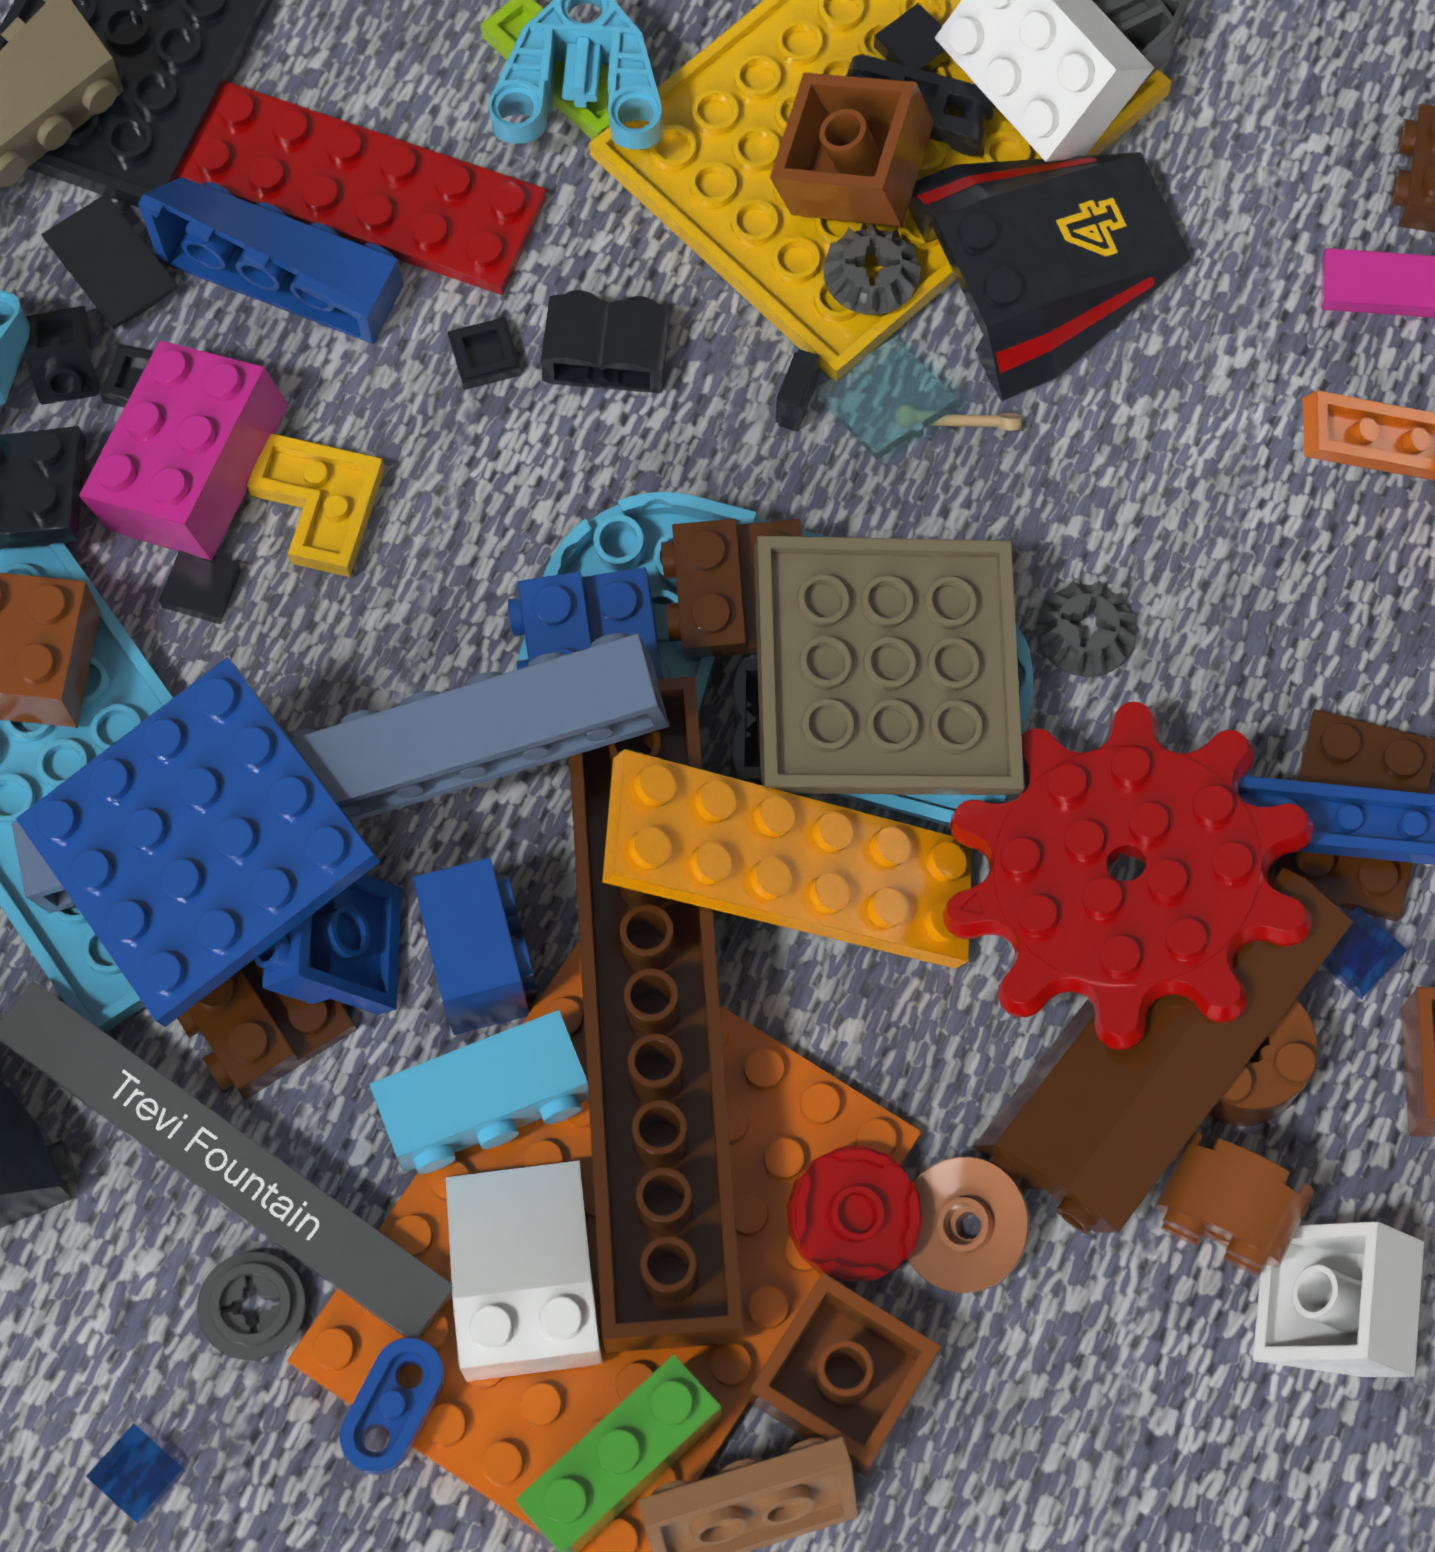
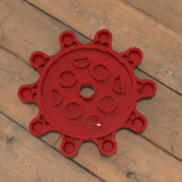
(1139, 937)

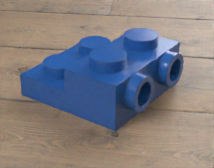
(572, 611)
(342, 950)

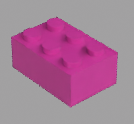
(184, 449)

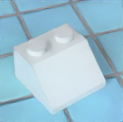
(1343, 1301)

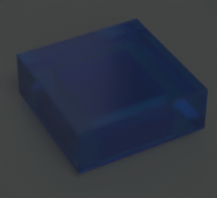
(1363, 954)
(135, 1473)

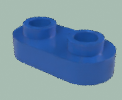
(392, 1407)

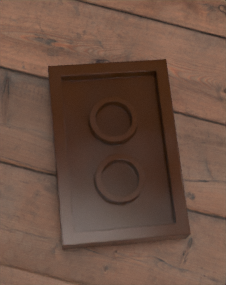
(1364, 756)

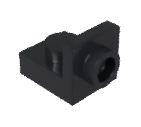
(61, 355)

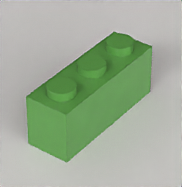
(620, 1457)

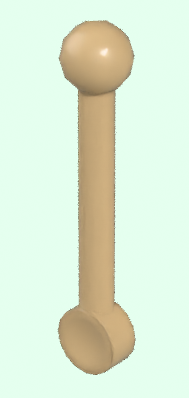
(1003, 421)

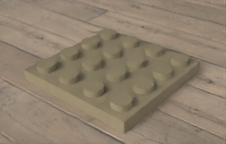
(887, 666)

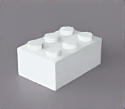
(1047, 67)

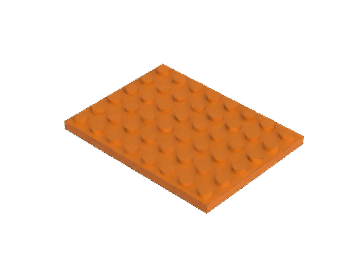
(515, 1427)

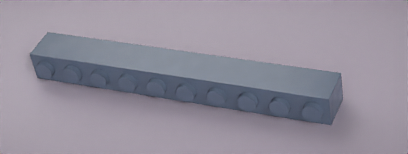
(459, 736)

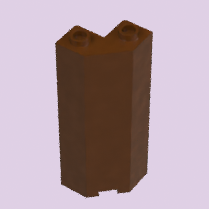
(1110, 1121)

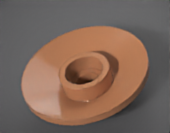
(948, 1196)

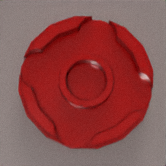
(854, 1214)

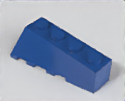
(272, 257)

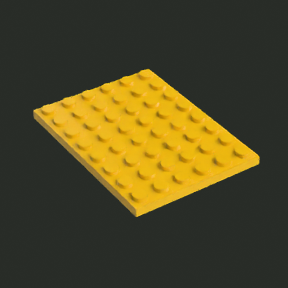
(721, 143)

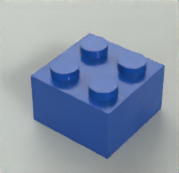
(470, 942)

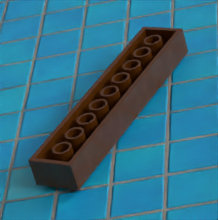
(654, 1079)

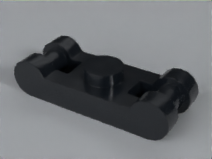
(962, 134)

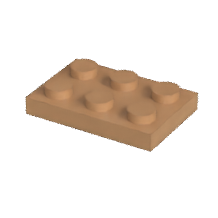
(754, 1501)

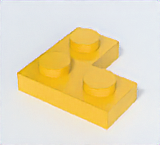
(331, 487)

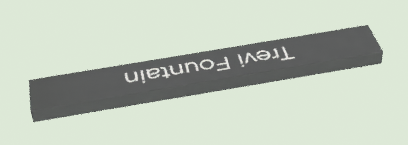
(225, 1163)

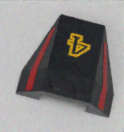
(1049, 254)

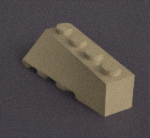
(49, 84)

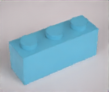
(481, 1093)

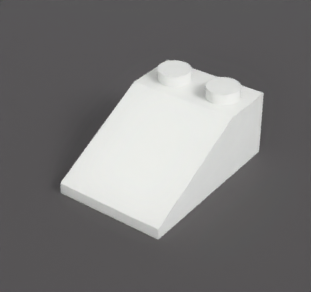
(522, 1271)

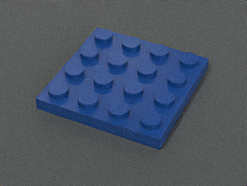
(197, 841)

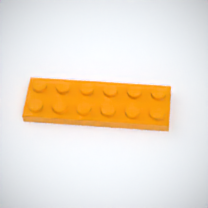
(783, 859)

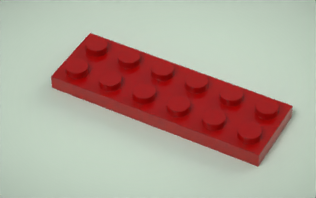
(367, 186)

